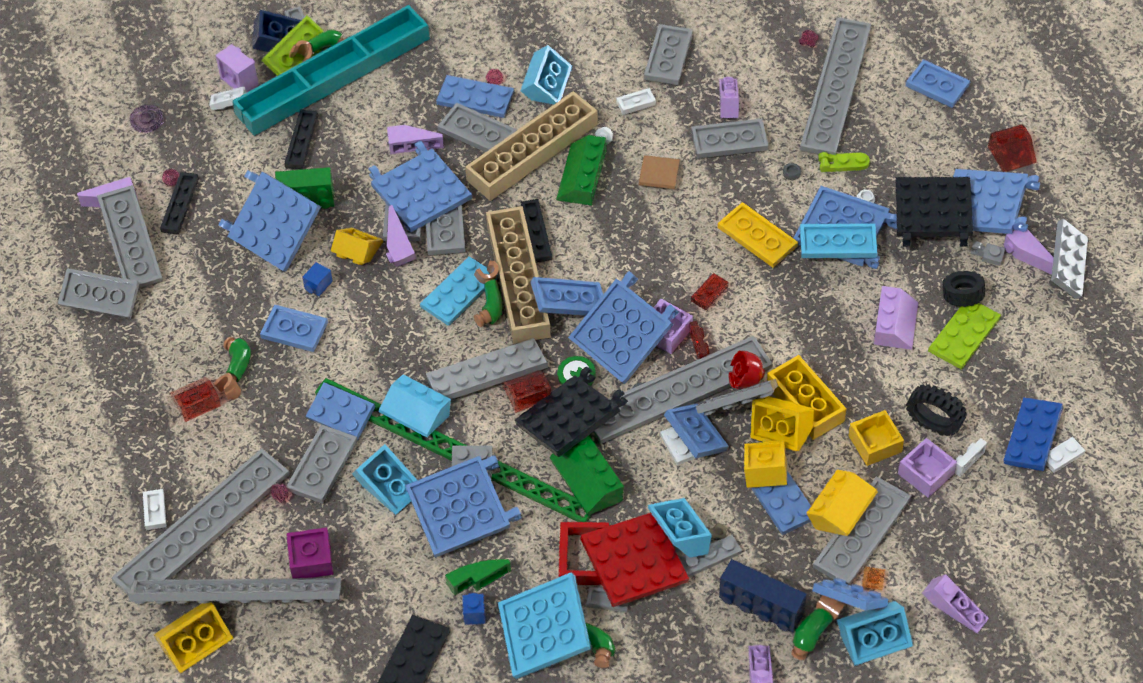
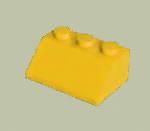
(781, 421)
(841, 503)
(193, 636)

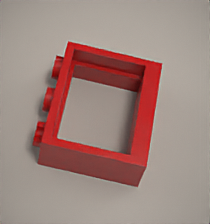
(583, 577)

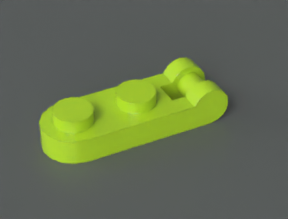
(843, 162)

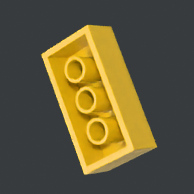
(802, 386)

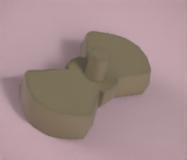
(718, 531)

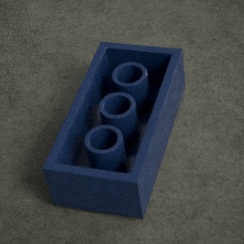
(762, 596)

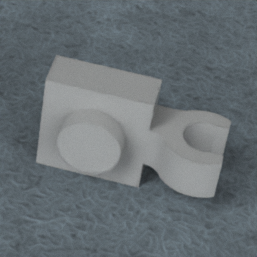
(991, 253)

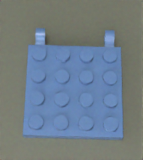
(420, 188)
(998, 199)
(840, 208)
(272, 220)
(622, 329)
(459, 505)

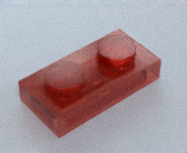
(709, 291)
(697, 337)

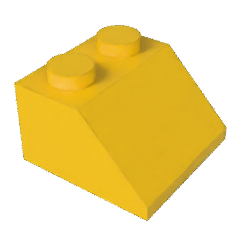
(355, 245)

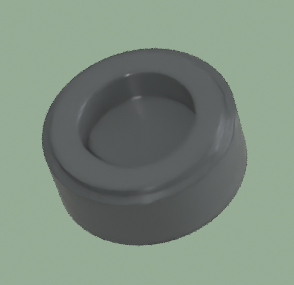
(791, 171)

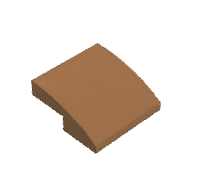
(659, 172)

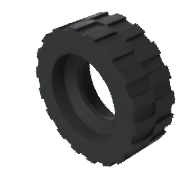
(963, 297)

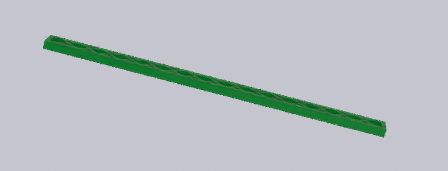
(500, 478)

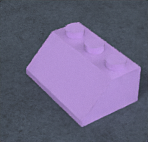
(896, 319)

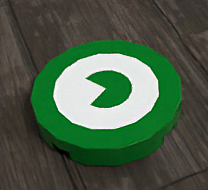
(573, 366)

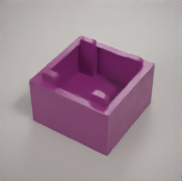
(310, 553)

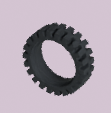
(943, 401)

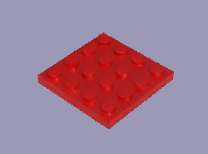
(634, 559)

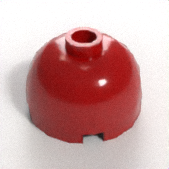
(746, 371)

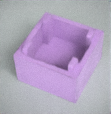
(237, 68)
(677, 331)
(927, 467)

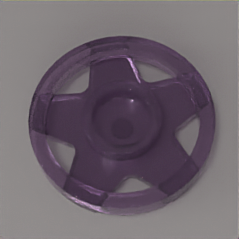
(147, 119)

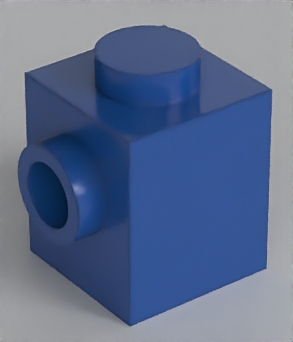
(317, 279)
(473, 609)

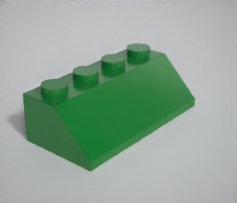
(582, 170)
(589, 476)

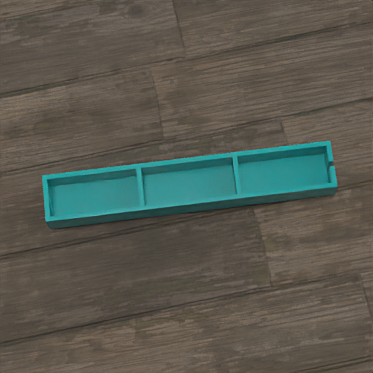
(330, 70)

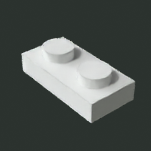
(225, 98)
(636, 101)
(676, 446)
(972, 454)
(1064, 454)
(154, 509)

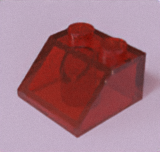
(1012, 148)
(527, 390)
(196, 399)

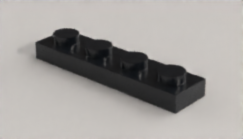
(301, 139)
(179, 203)
(537, 230)

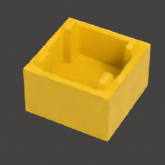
(876, 437)
(765, 464)

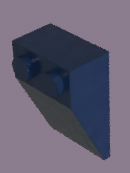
(270, 29)

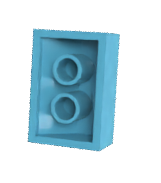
(546, 76)
(415, 405)
(682, 526)
(875, 632)

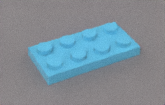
(838, 241)
(455, 292)

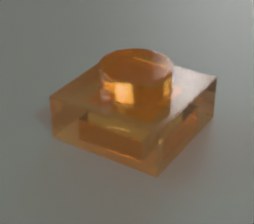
(873, 578)

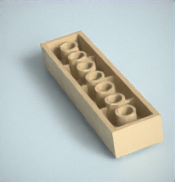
(531, 145)
(516, 269)

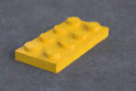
(757, 234)

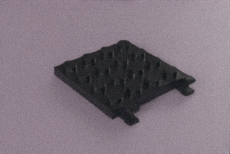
(934, 208)
(569, 413)

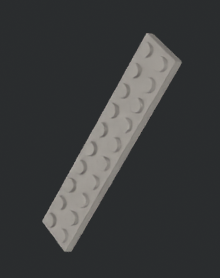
(835, 87)
(677, 389)
(204, 522)
(235, 589)

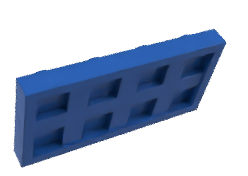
(1033, 434)

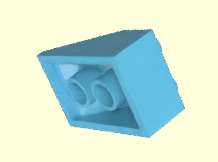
(386, 479)

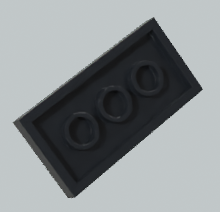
(415, 652)

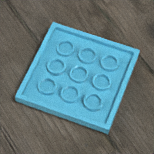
(544, 625)

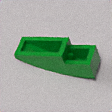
(477, 575)

